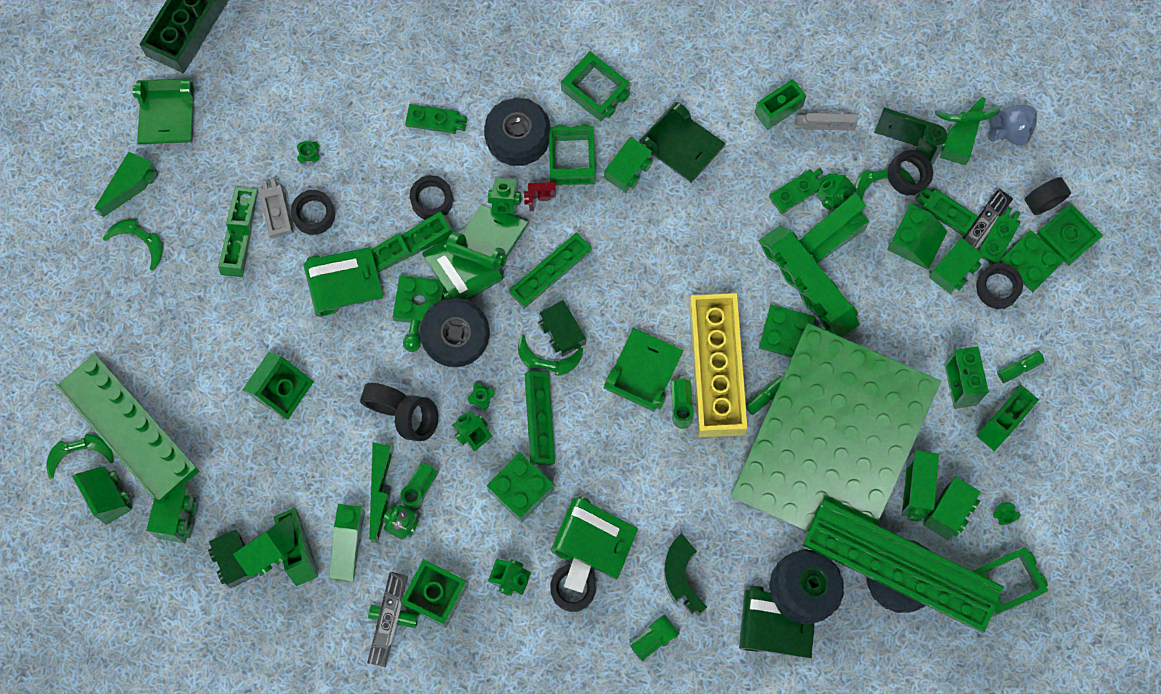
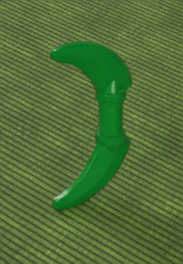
(969, 116)
(868, 177)
(131, 227)
(559, 367)
(61, 449)

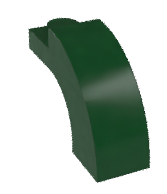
(674, 575)

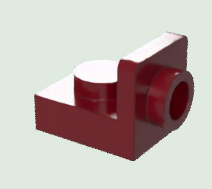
(543, 191)

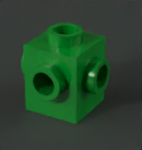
(835, 191)
(504, 196)
(471, 430)
(509, 577)

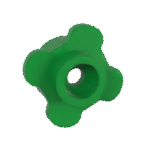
(306, 146)
(483, 402)
(1006, 513)

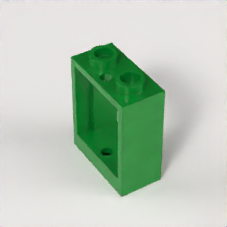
(580, 71)
(572, 176)
(967, 370)
(920, 485)
(1029, 563)

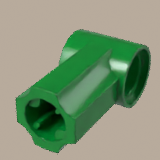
(681, 402)
(419, 484)
(657, 635)

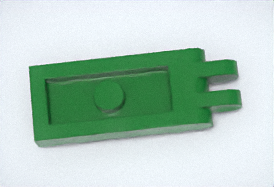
(434, 119)
(797, 190)
(947, 210)
(1000, 237)

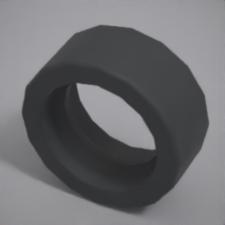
(923, 165)
(428, 181)
(1047, 196)
(324, 224)
(995, 302)
(381, 398)
(404, 414)
(566, 605)

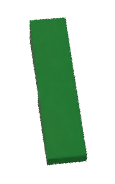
(238, 232)
(412, 242)
(379, 501)

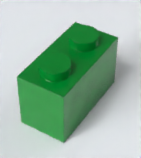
(780, 104)
(628, 165)
(956, 265)

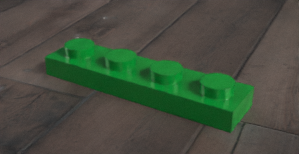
(550, 270)
(539, 418)

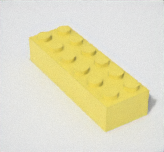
(717, 365)

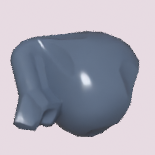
(1014, 124)

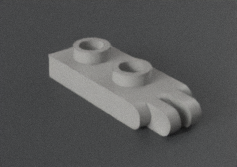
(826, 121)
(275, 209)

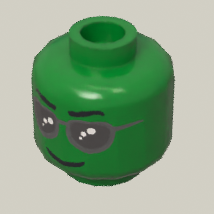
(400, 521)

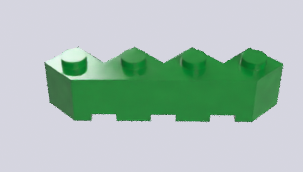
(814, 286)

